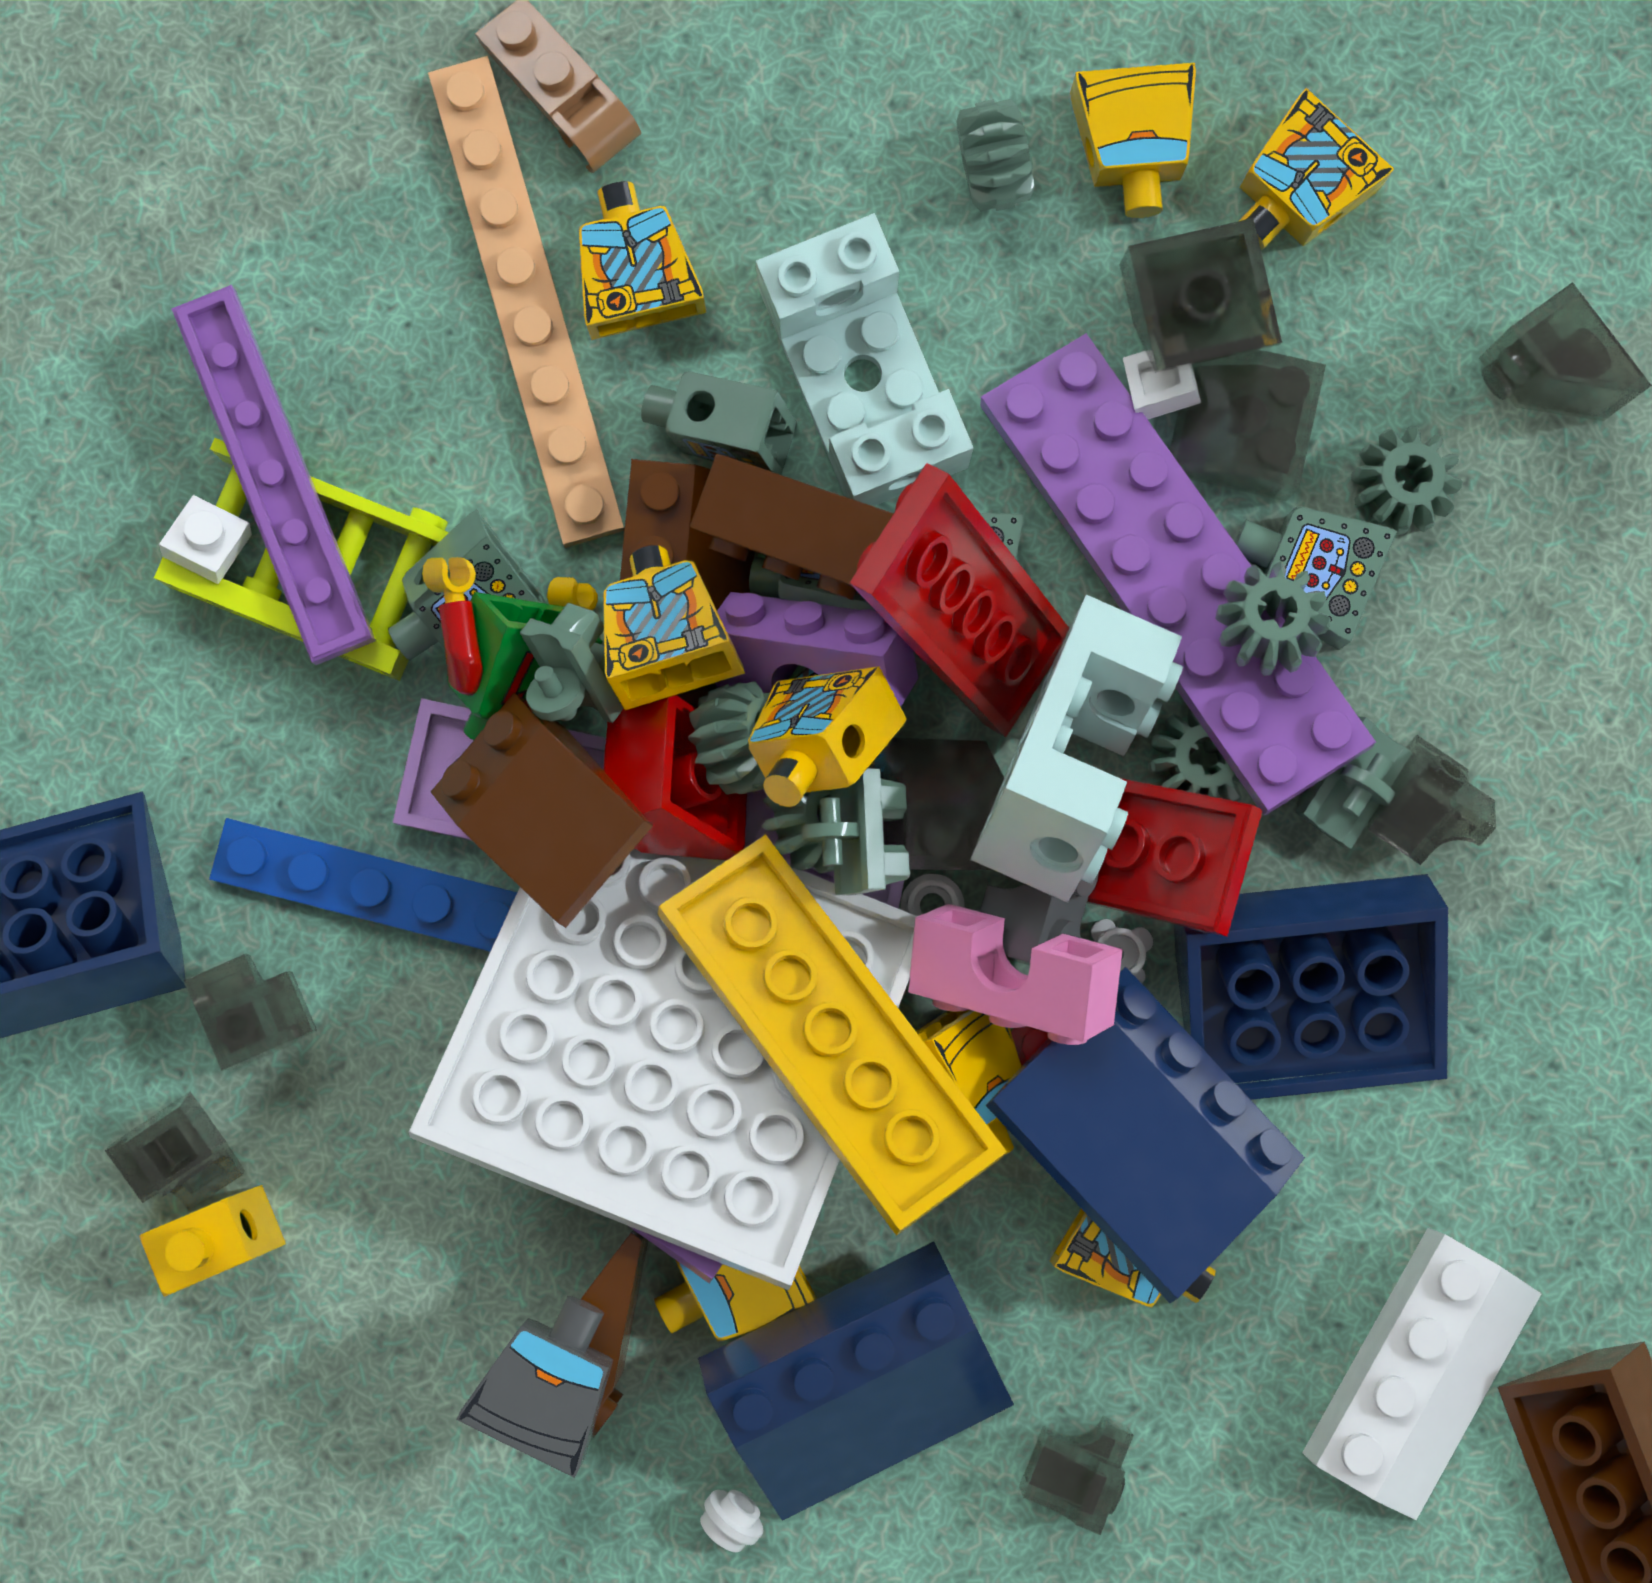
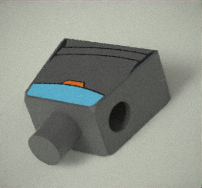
(545, 1389)

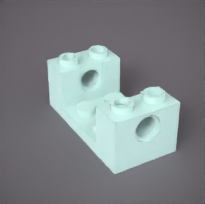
(840, 305)
(1051, 809)

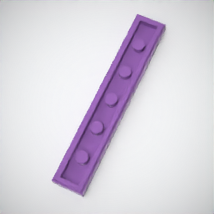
(273, 475)

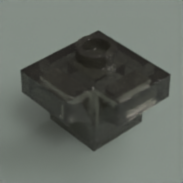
(1433, 805)
(246, 1014)
(176, 1154)
(1079, 1472)

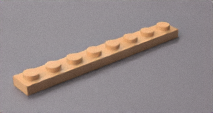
(526, 302)

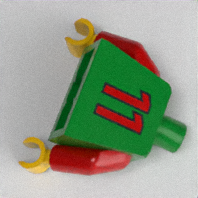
(483, 636)

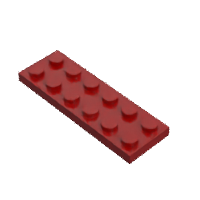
(961, 600)

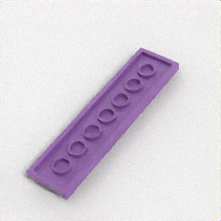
(1169, 565)

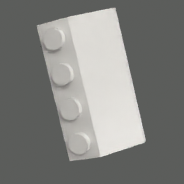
(1421, 1374)

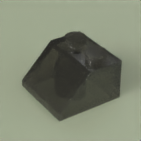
(1200, 295)
(1563, 362)
(1250, 423)
(946, 798)

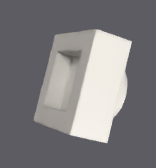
(1160, 391)
(205, 539)

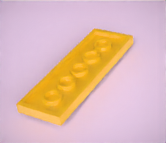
(831, 1034)

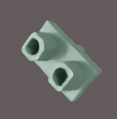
(570, 666)
(1350, 796)
(854, 834)

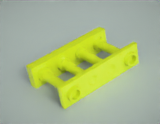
(259, 595)

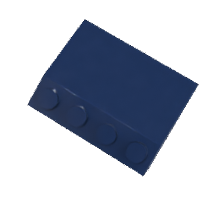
(84, 916)
(1322, 987)
(1149, 1139)
(854, 1382)

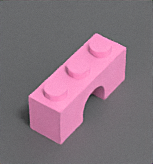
(964, 967)

